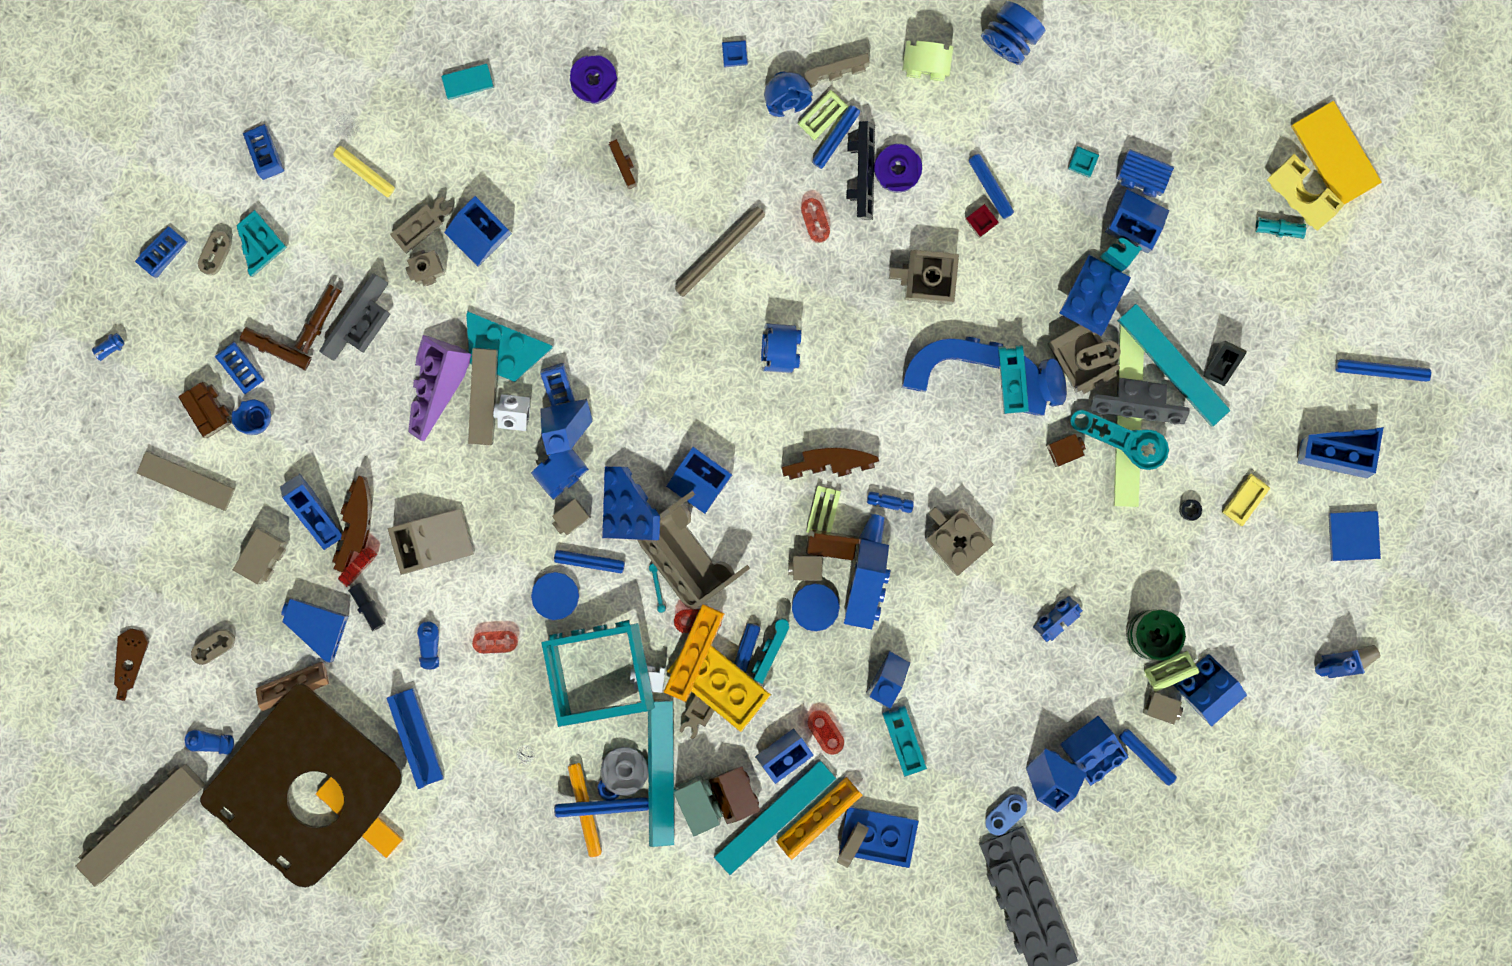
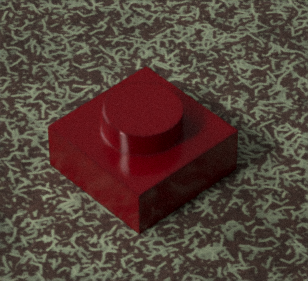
(982, 221)

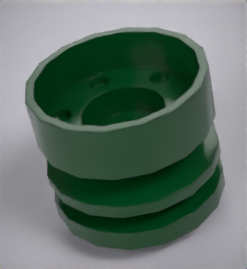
(1169, 634)

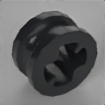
(1187, 503)

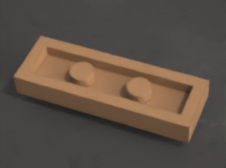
(273, 692)

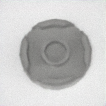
(624, 771)

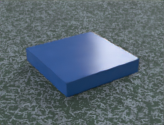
(1354, 536)

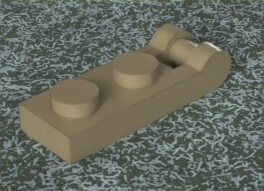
(835, 70)

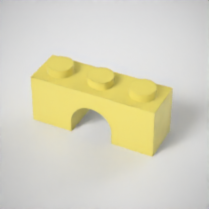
(1315, 208)

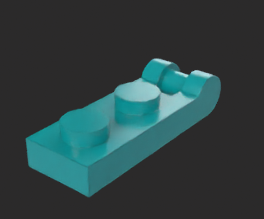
(1013, 380)
(771, 649)
(904, 742)

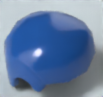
(251, 417)

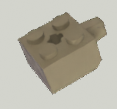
(918, 286)
(958, 525)

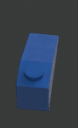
(310, 511)

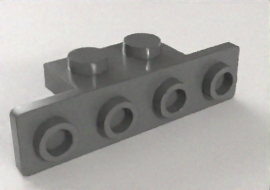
(360, 321)
(1140, 400)

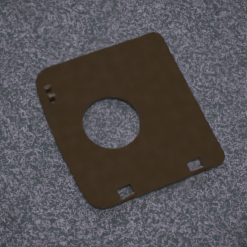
(297, 739)

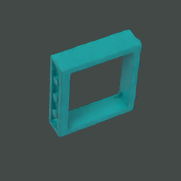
(557, 682)

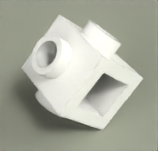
(512, 412)

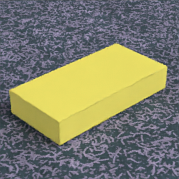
(1246, 500)

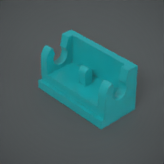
(1118, 256)

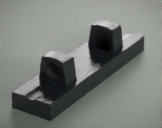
(865, 183)

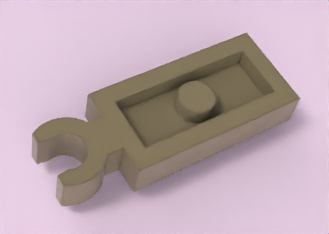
(420, 226)
(698, 713)

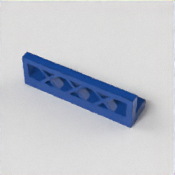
(415, 738)

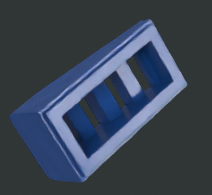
(269, 166)
(168, 257)
(559, 368)
(232, 372)

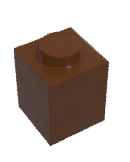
(1066, 450)

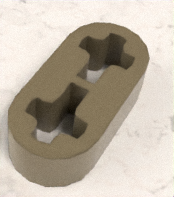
(209, 250)
(1099, 361)
(216, 651)
(852, 844)

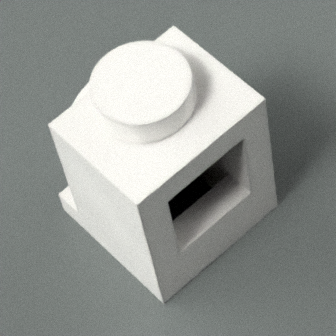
(656, 678)

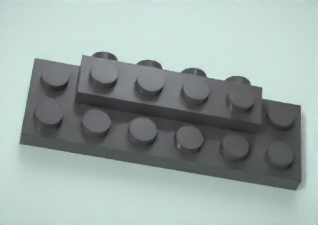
(1027, 900)

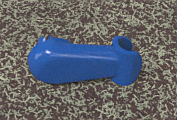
(428, 641)
(208, 742)

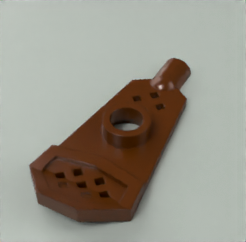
(132, 653)

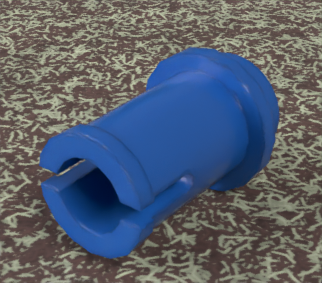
(109, 346)

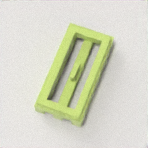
(808, 129)
(814, 508)
(1172, 674)

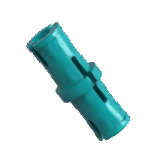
(1280, 228)

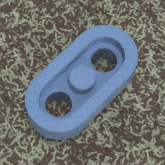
(1006, 814)

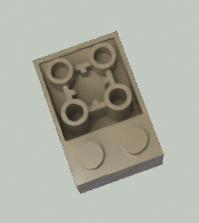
(430, 541)

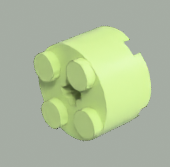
(927, 59)

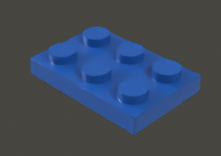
(1095, 295)
(888, 837)

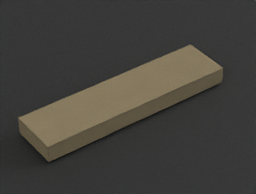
(482, 396)
(185, 481)

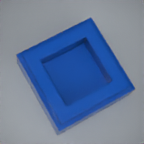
(734, 53)

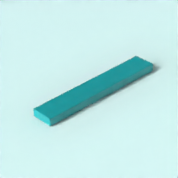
(1173, 365)
(661, 774)
(775, 817)

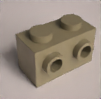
(260, 556)

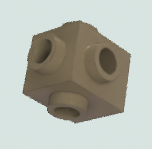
(433, 267)

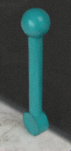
(661, 608)

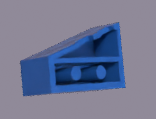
(1343, 452)
(867, 585)

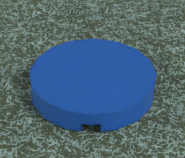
(1052, 382)
(555, 596)
(815, 607)

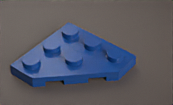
(626, 508)

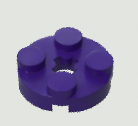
(593, 65)
(889, 179)

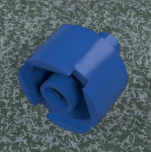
(780, 348)
(559, 472)

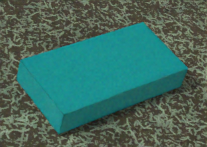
(467, 81)

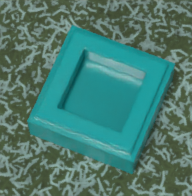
(1083, 162)

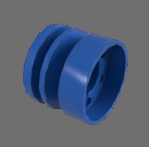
(1013, 33)

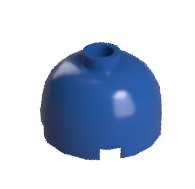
(786, 92)

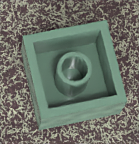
(697, 805)

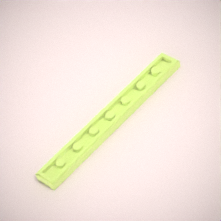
(1126, 473)

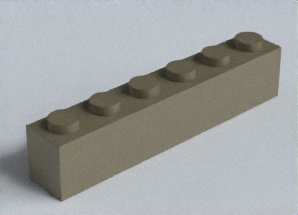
(140, 825)

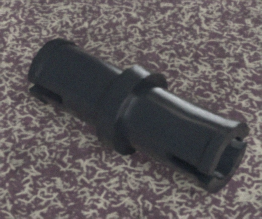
(366, 607)

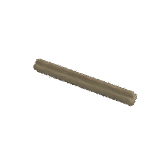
(720, 251)

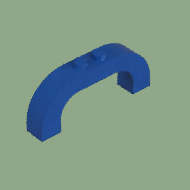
(970, 351)

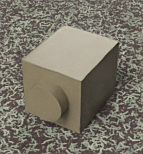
(570, 517)
(806, 568)
(1163, 708)

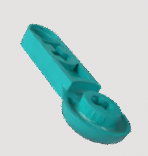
(1128, 441)

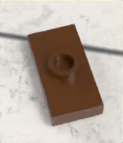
(624, 164)

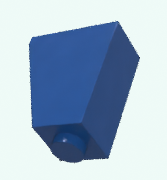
(564, 425)
(315, 626)
(889, 680)

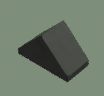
(1224, 362)

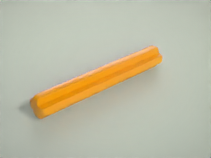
(587, 821)

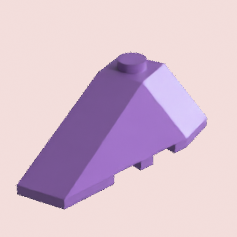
(440, 375)

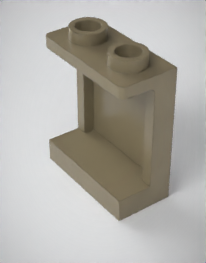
(1065, 350)

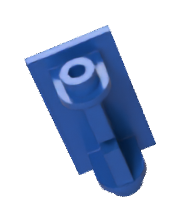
(1049, 625)
(1340, 664)

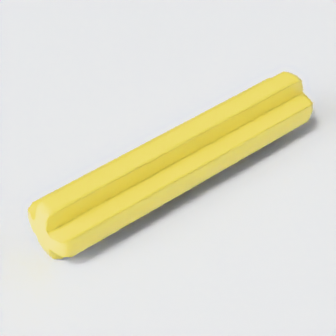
(364, 171)

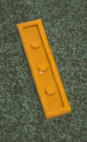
(694, 653)
(819, 818)
(379, 833)

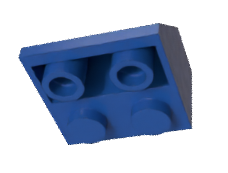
(1138, 221)
(477, 231)
(702, 477)
(1211, 691)
(1094, 750)
(1054, 779)

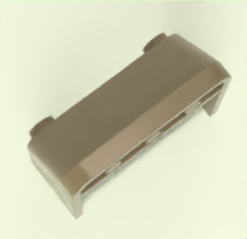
(684, 561)

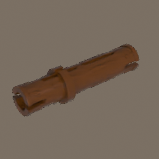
(317, 319)
(266, 344)

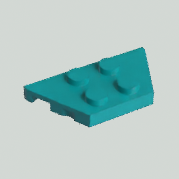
(515, 350)

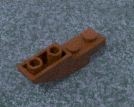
(840, 461)
(358, 514)

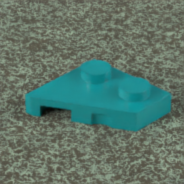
(259, 242)

